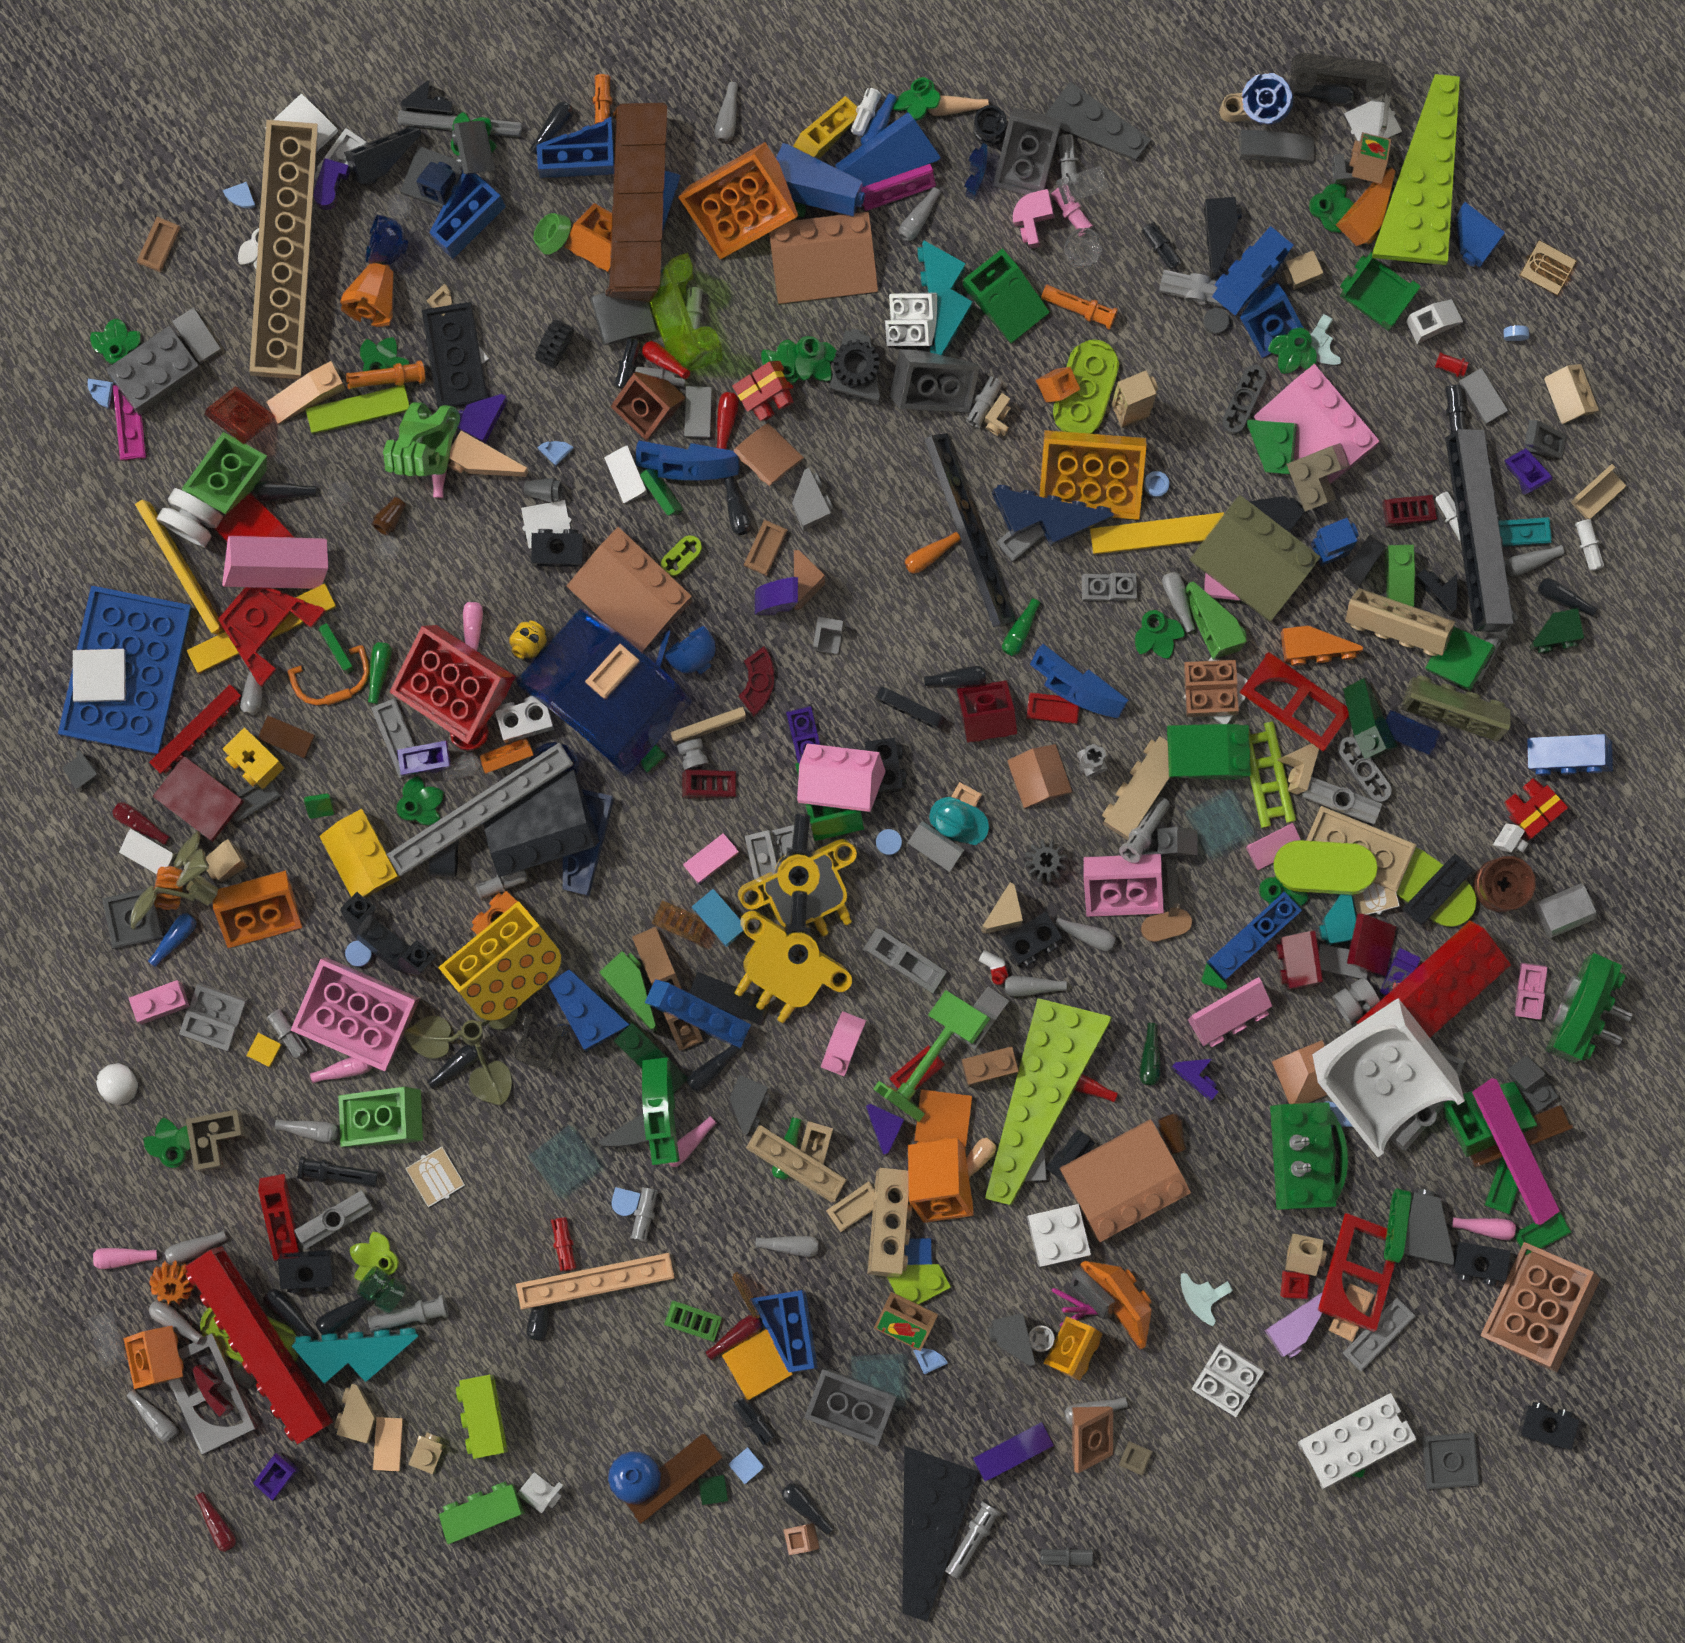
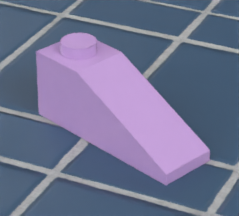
(1295, 1328)

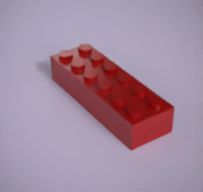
(1448, 978)

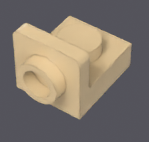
(998, 411)
(427, 1453)

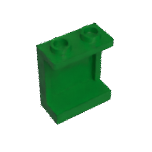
(1378, 291)

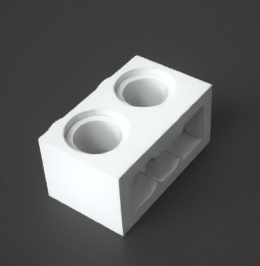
(526, 727)

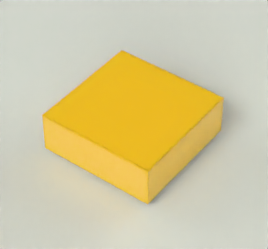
(264, 1050)

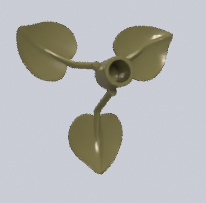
(198, 887)
(431, 1039)

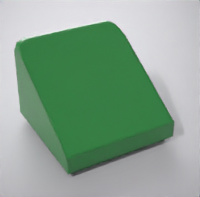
(319, 805)
(1211, 978)

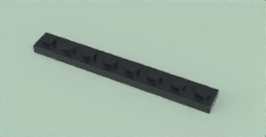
(970, 530)

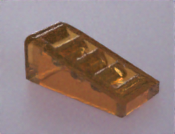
(675, 930)

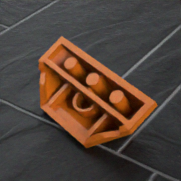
(1130, 1305)

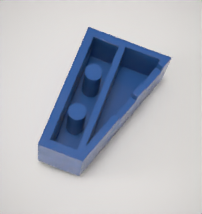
(585, 1011)

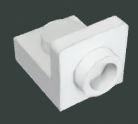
(540, 1493)

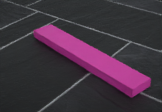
(1515, 1151)

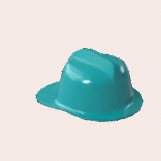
(959, 821)

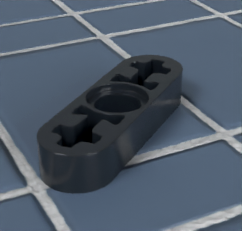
(904, 705)

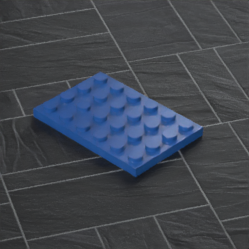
(153, 643)

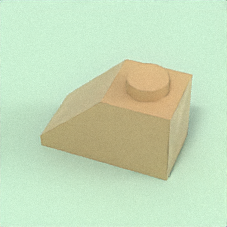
(225, 861)

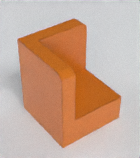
(1058, 384)

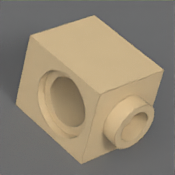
(1302, 270)
(1305, 1254)

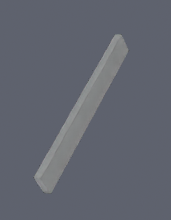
(480, 809)

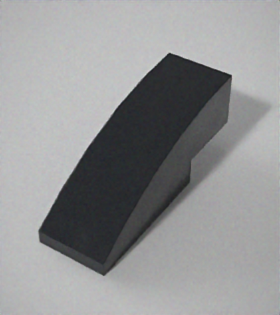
(723, 997)

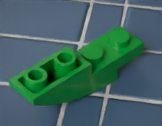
(658, 1110)

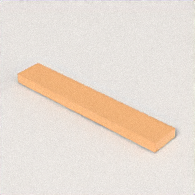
(594, 1281)

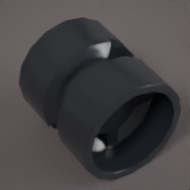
(989, 125)

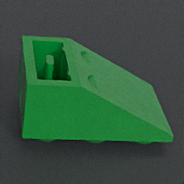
(1005, 296)
(1470, 1125)

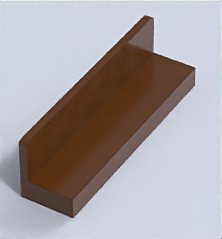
(1548, 1124)
(678, 1474)

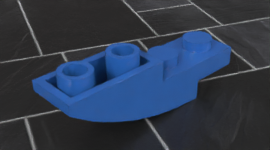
(694, 463)
(1080, 689)
(1254, 936)

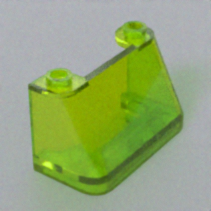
(688, 345)

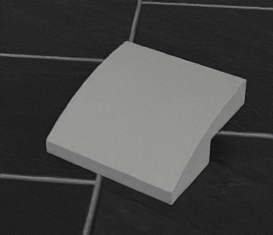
(766, 850)
(213, 1016)

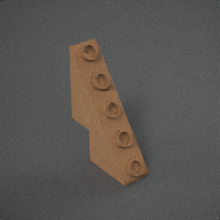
(660, 968)

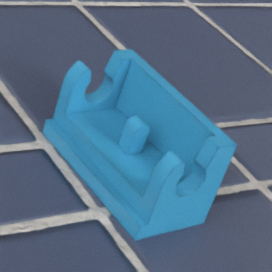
(719, 917)

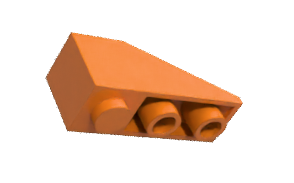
(1310, 643)

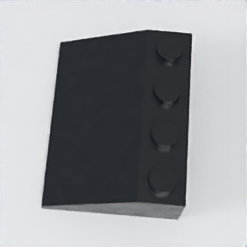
(541, 826)

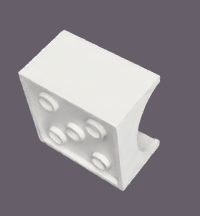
(1385, 1073)

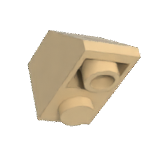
(357, 1418)

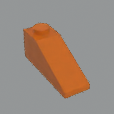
(1368, 211)

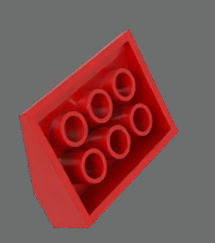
(451, 683)

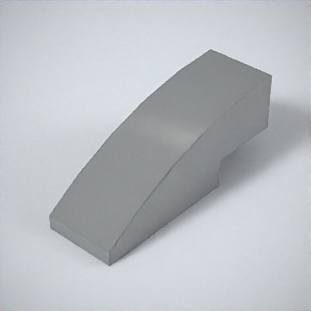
(904, 960)

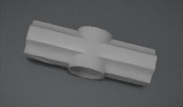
(1190, 287)
(1092, 760)
(1358, 806)
(1412, 1128)
(318, 1229)

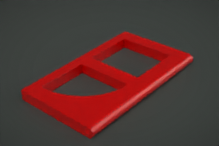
(1273, 670)
(1333, 1298)

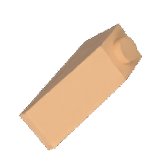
(306, 392)
(479, 458)

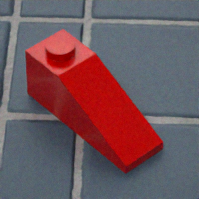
(278, 1214)

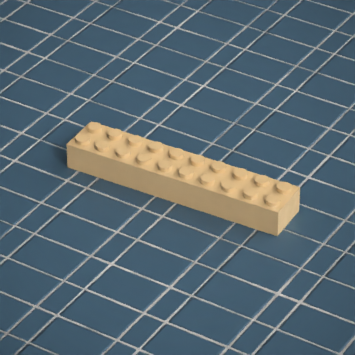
(283, 249)

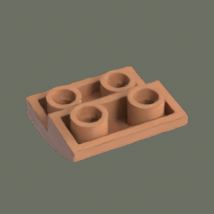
(768, 454)
(1211, 688)

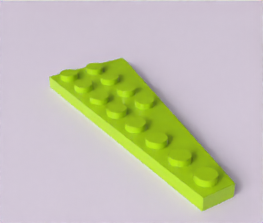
(1420, 207)
(1051, 1065)

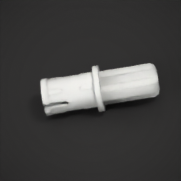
(865, 111)
(1448, 508)
(1589, 544)

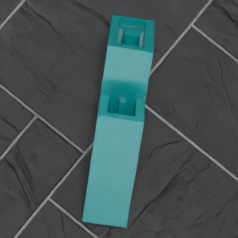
(941, 277)
(362, 1352)

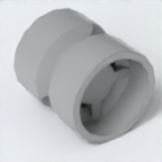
(1356, 1000)

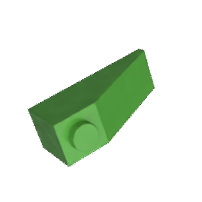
(1400, 573)
(1216, 624)

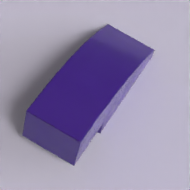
(776, 596)
(1013, 1451)

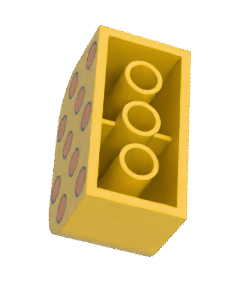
(503, 964)

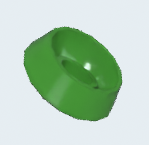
(552, 232)

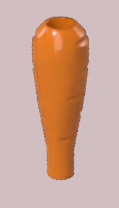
(929, 554)

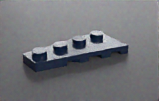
(581, 866)

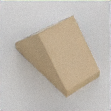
(816, 1141)

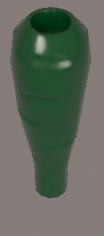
(1150, 1058)

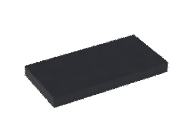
(454, 354)

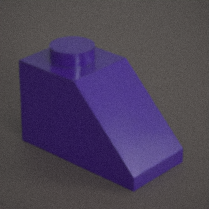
(481, 417)

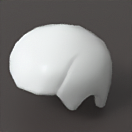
(117, 1084)

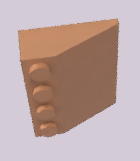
(823, 258)
(629, 590)
(1125, 1180)
(1540, 1307)

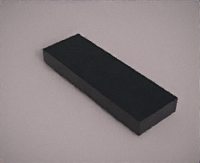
(1437, 890)

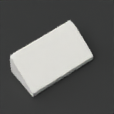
(625, 475)
(146, 852)

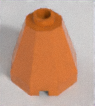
(370, 293)

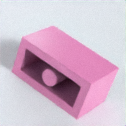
(159, 1002)

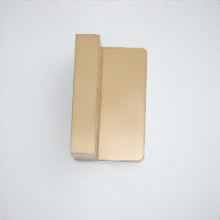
(1571, 393)
(1598, 493)

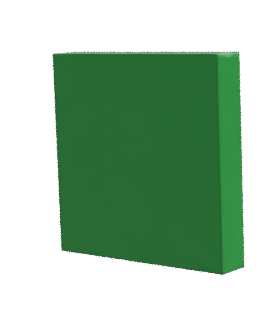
(1462, 659)

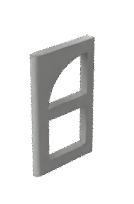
(207, 1434)

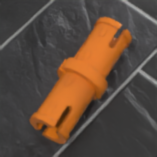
(602, 98)

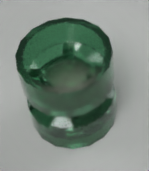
(389, 1293)

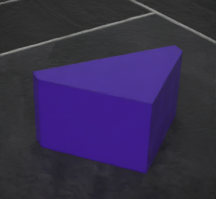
(885, 1126)
(275, 1475)

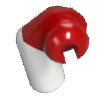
(997, 967)

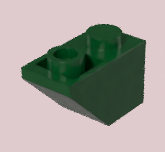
(1560, 629)

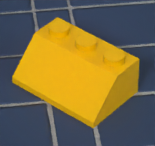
(359, 855)

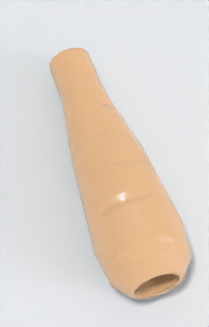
(954, 105)
(980, 1154)

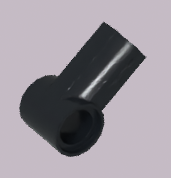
(1076, 1147)

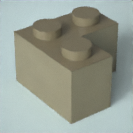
(1311, 475)
(207, 1133)

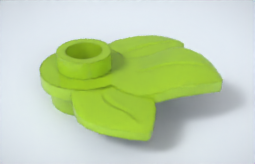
(371, 1254)

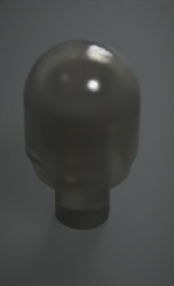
(243, 1378)

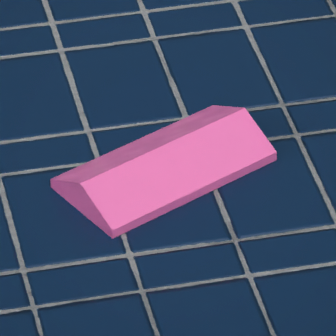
(275, 562)

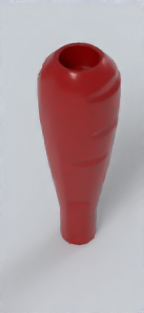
(661, 357)
(726, 415)
(1091, 1087)

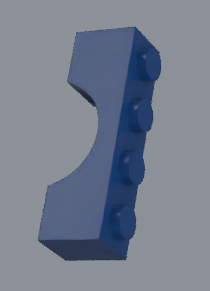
(697, 1013)

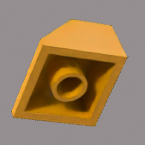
(1073, 1348)

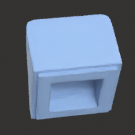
(746, 1465)

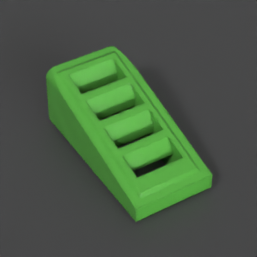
(680, 1326)

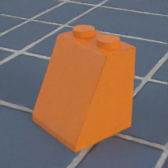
(939, 1180)

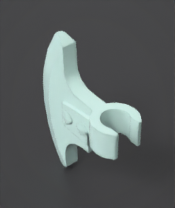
(1322, 341)
(1202, 1296)

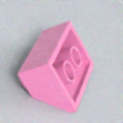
(839, 777)
(1122, 886)
(1231, 1013)

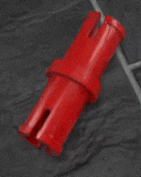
(563, 1244)

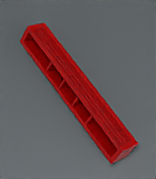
(195, 729)

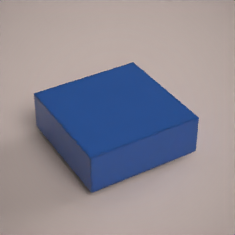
(919, 1251)

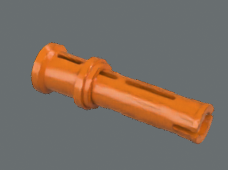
(1090, 310)
(398, 374)

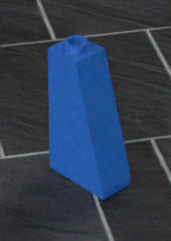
(890, 153)
(819, 183)

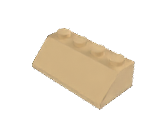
(1400, 622)

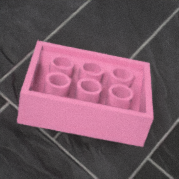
(1321, 419)
(354, 1013)

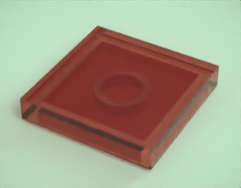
(239, 415)

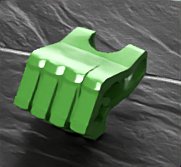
(422, 441)

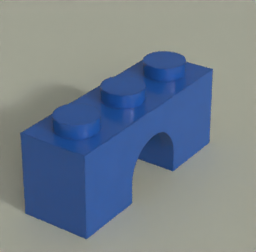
(1335, 541)

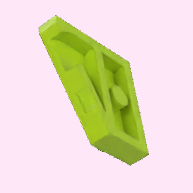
(919, 1282)

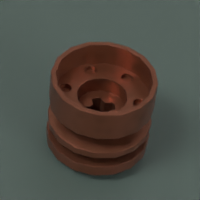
(1515, 874)

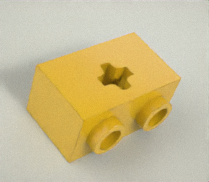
(244, 747)

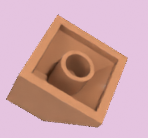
(1299, 1075)

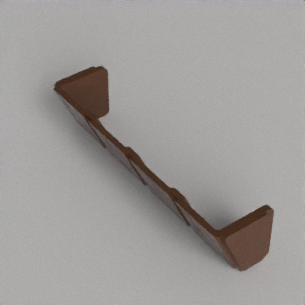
(637, 201)

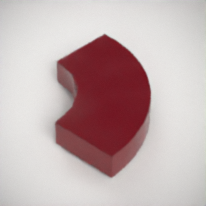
(759, 682)

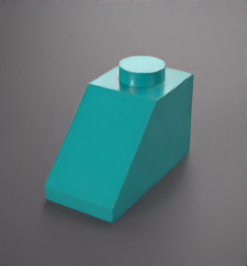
(1339, 922)

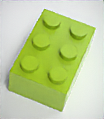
(482, 1416)

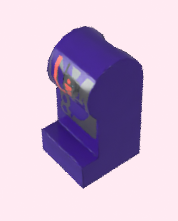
(328, 183)
(1401, 967)

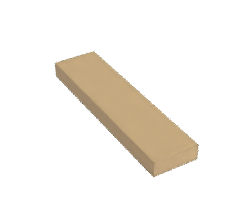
(796, 1163)

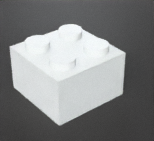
(1058, 1235)

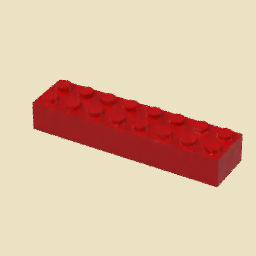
(258, 1345)

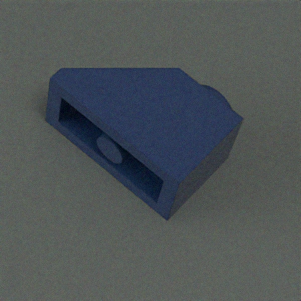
(436, 181)

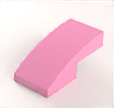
(1530, 991)

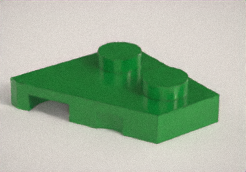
(1274, 444)

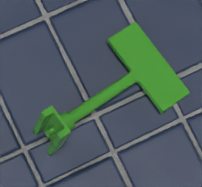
(957, 1018)

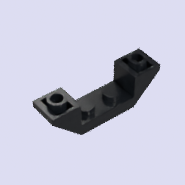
(381, 941)

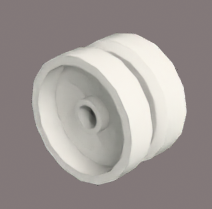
(190, 516)

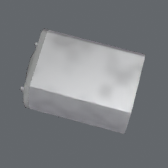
(1566, 910)

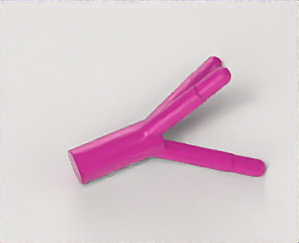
(1082, 1310)

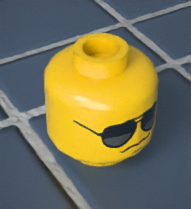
(527, 640)

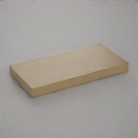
(1389, 850)

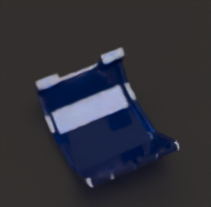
(631, 716)

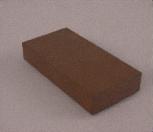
(286, 737)

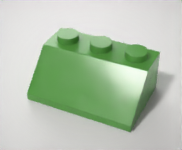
(480, 1512)

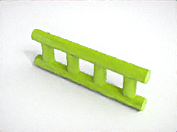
(1280, 785)

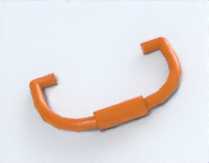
(340, 695)

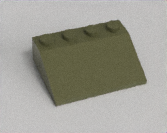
(1254, 558)
(1456, 709)

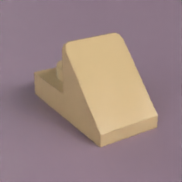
(1303, 763)

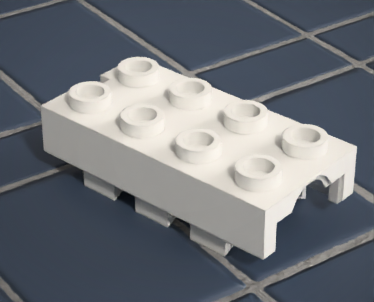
(1357, 1441)

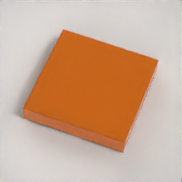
(506, 755)
(944, 1116)

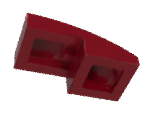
(208, 1384)

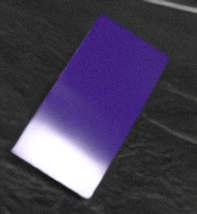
(802, 729)

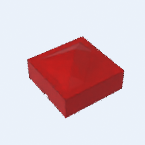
(1294, 1285)

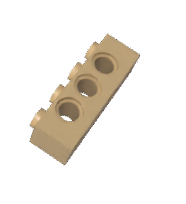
(879, 1261)

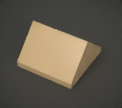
(1005, 913)

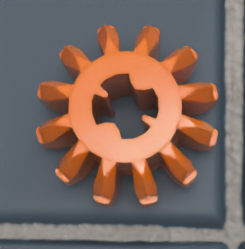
(167, 879)
(170, 1283)

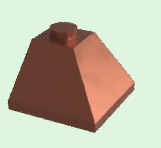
(647, 403)

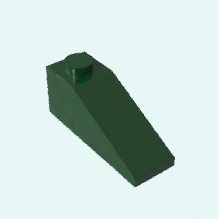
(1368, 720)
(640, 1048)

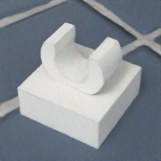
(1511, 839)

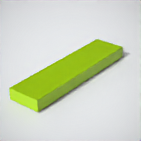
(357, 409)

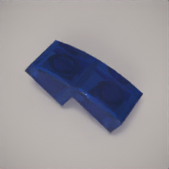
(978, 166)
(1412, 732)

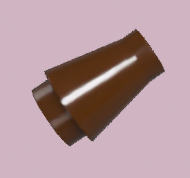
(388, 517)
(1172, 1131)

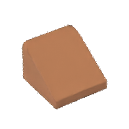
(801, 1539)

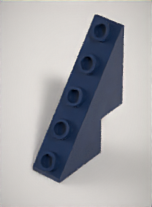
(1056, 518)

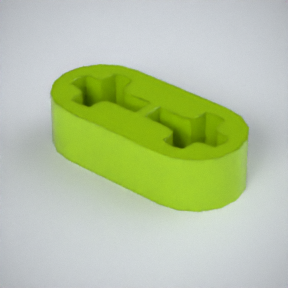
(677, 552)

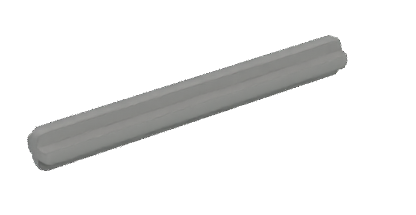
(445, 122)

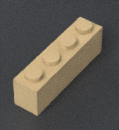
(1134, 398)
(1141, 791)

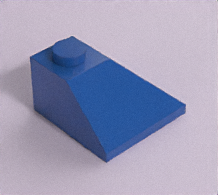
(1476, 235)
(1269, 316)

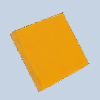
(756, 1364)

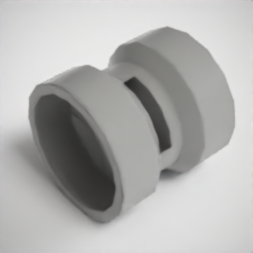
(692, 754)

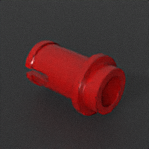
(1452, 364)

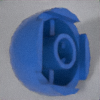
(1267, 99)
(693, 652)
(634, 1477)

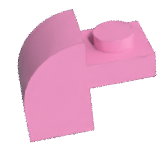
(1031, 209)
(843, 1043)

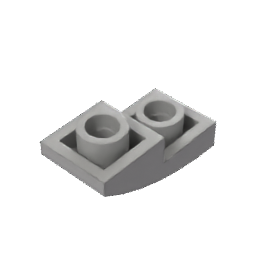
(1109, 587)

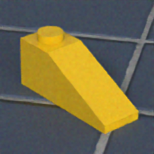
(827, 129)

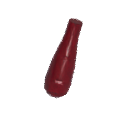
(134, 819)
(741, 1332)
(219, 1530)

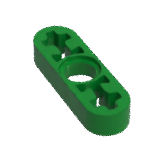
(1397, 1225)

